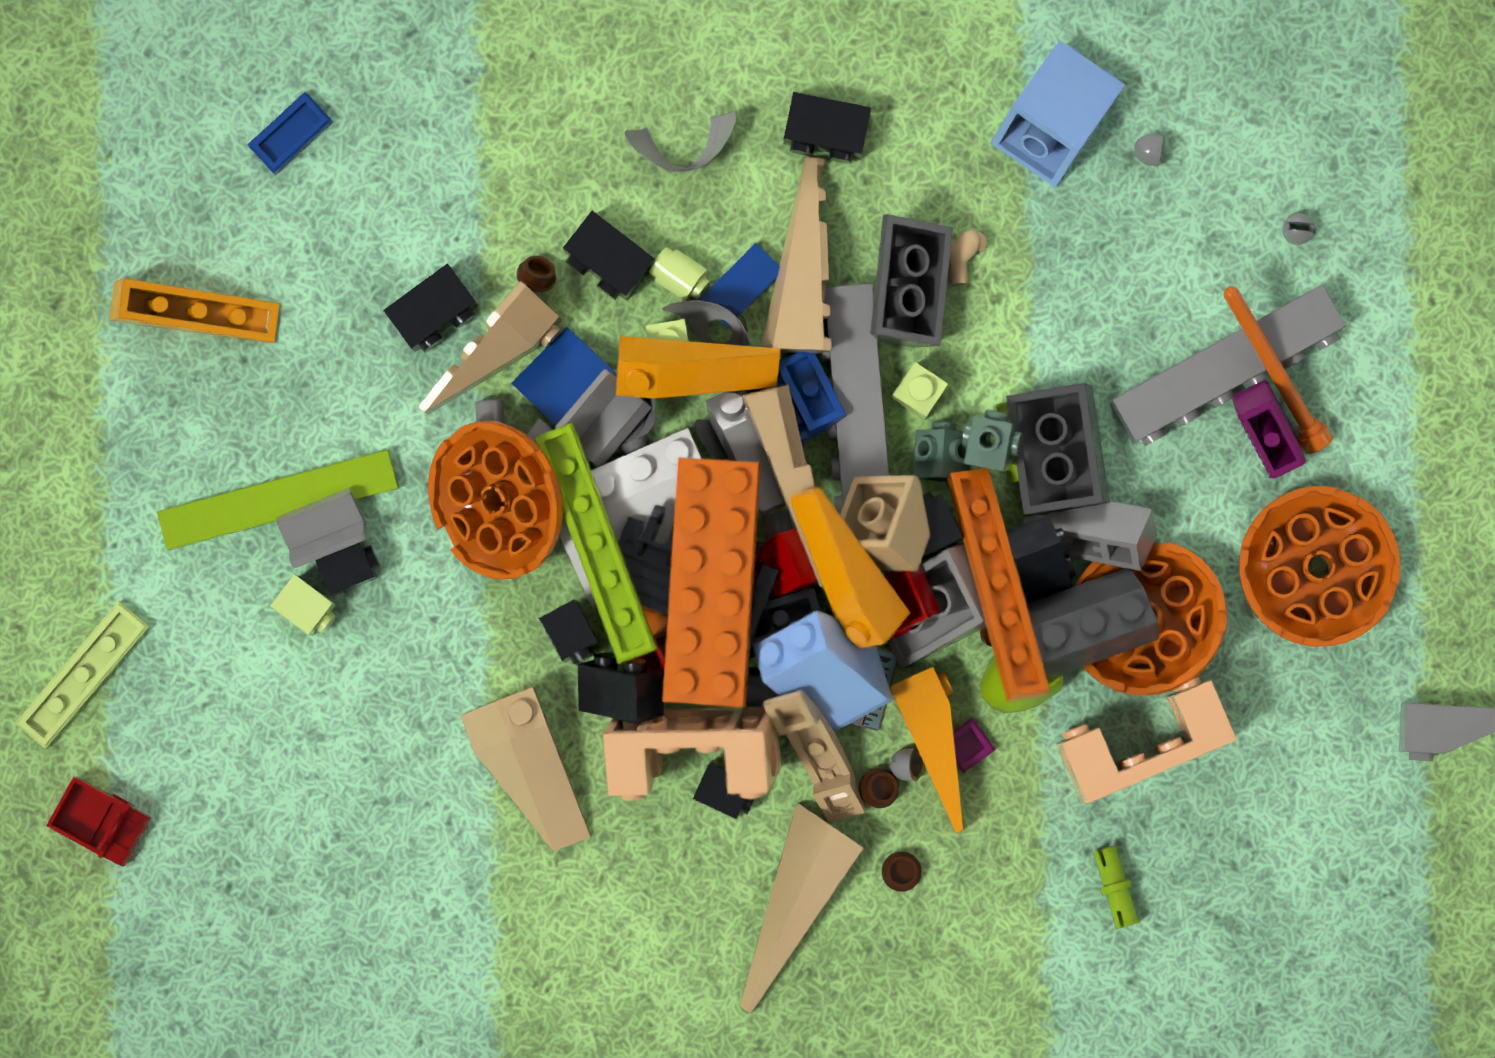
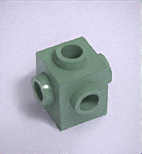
(979, 448)
(939, 452)

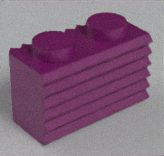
(1268, 429)

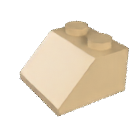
(888, 520)

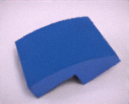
(560, 375)
(811, 394)

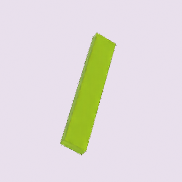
(267, 501)
(597, 545)

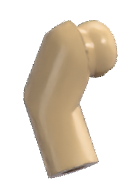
(961, 251)

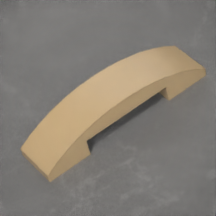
(819, 752)

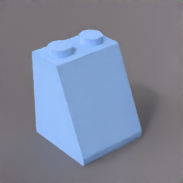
(1057, 113)
(826, 666)

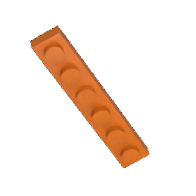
(997, 584)

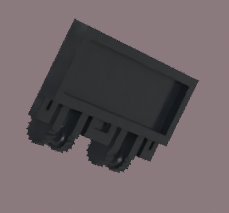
(651, 568)

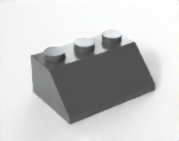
(911, 282)
(1060, 449)
(1092, 622)

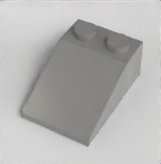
(959, 604)

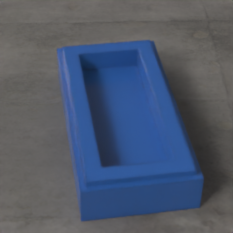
(290, 133)
(744, 281)

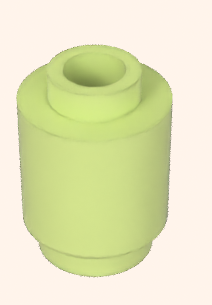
(680, 274)

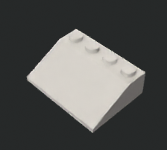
(634, 487)

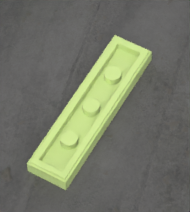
(82, 675)

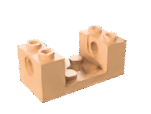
(1201, 724)
(746, 733)

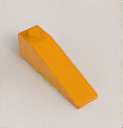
(192, 311)
(691, 368)
(853, 583)
(929, 720)

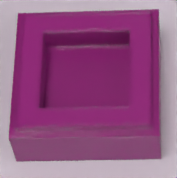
(970, 745)

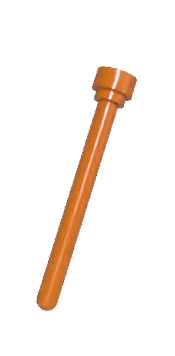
(1312, 433)

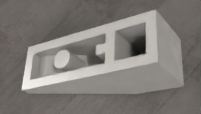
(741, 443)
(1107, 533)
(1441, 728)

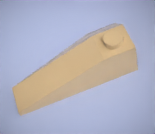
(513, 333)
(523, 757)

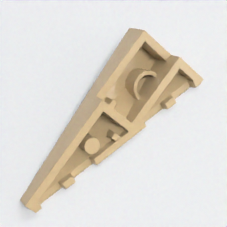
(799, 290)
(780, 438)
(807, 875)

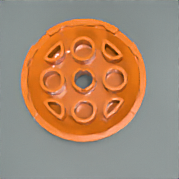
(496, 499)
(1359, 560)
(1189, 620)

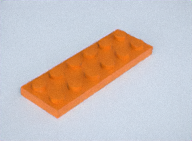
(711, 582)

